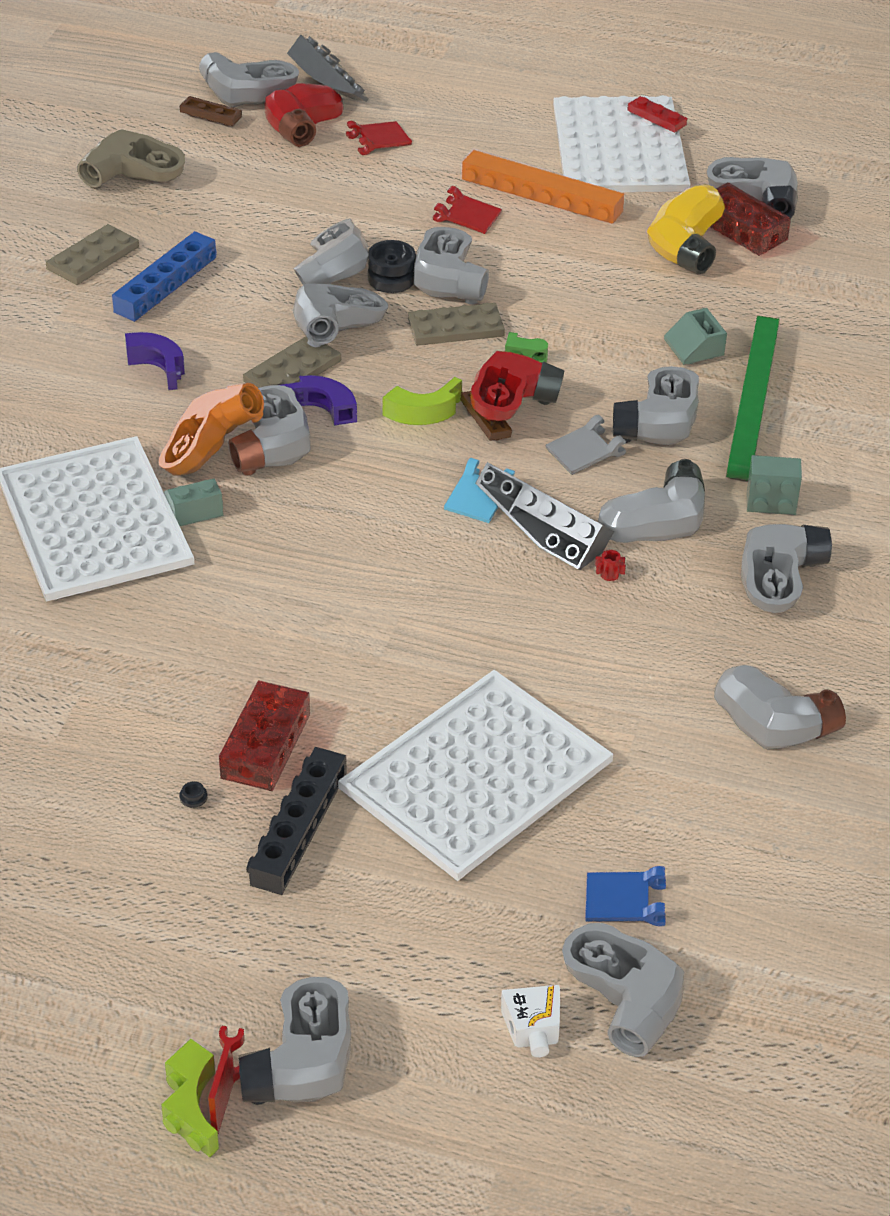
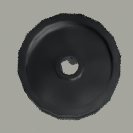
(391, 266)

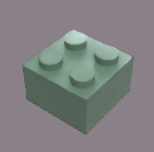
(774, 485)

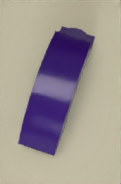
(157, 351)
(328, 395)

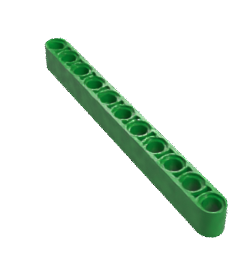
(753, 397)

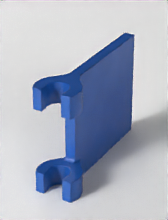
(625, 896)

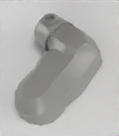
(246, 82)
(339, 255)
(631, 976)

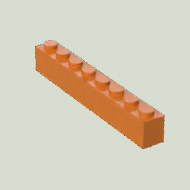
(543, 186)

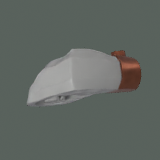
(279, 435)
(772, 714)

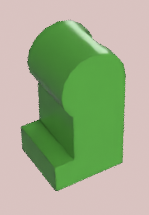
(533, 348)

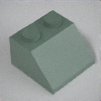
(195, 502)

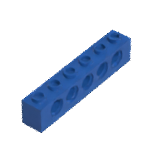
(164, 276)

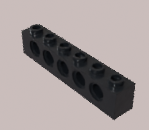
(297, 821)

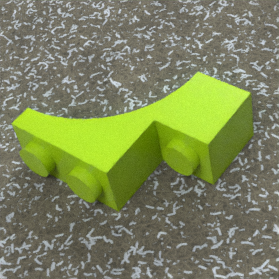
(187, 1075)

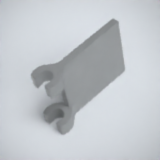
(585, 446)

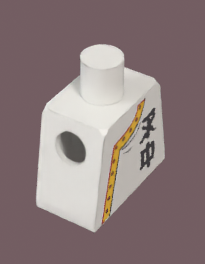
(532, 1017)

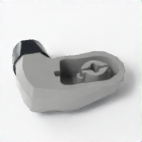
(762, 178)
(667, 411)
(773, 560)
(313, 1047)

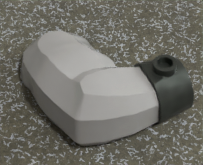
(657, 511)

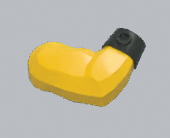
(682, 223)

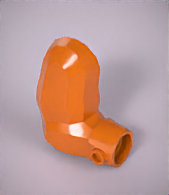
(206, 423)

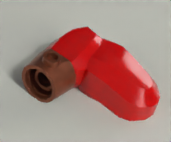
(299, 108)

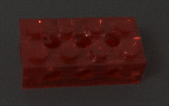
(750, 221)
(259, 765)

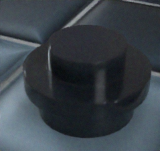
(193, 794)

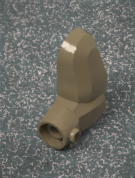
(133, 156)

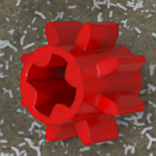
(610, 565)

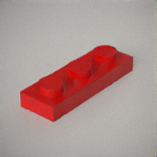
(657, 114)

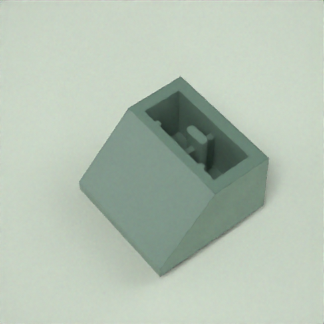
(697, 337)

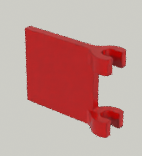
(378, 135)
(467, 211)
(225, 1076)

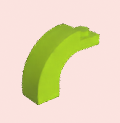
(422, 408)

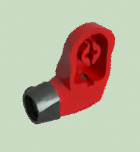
(509, 379)

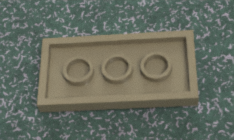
(92, 254)
(456, 324)
(292, 362)

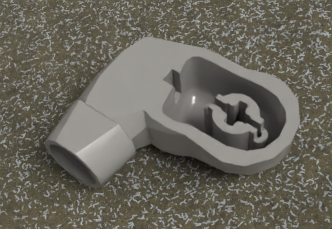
(441, 266)
(329, 308)

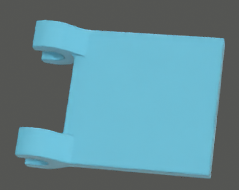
(469, 499)

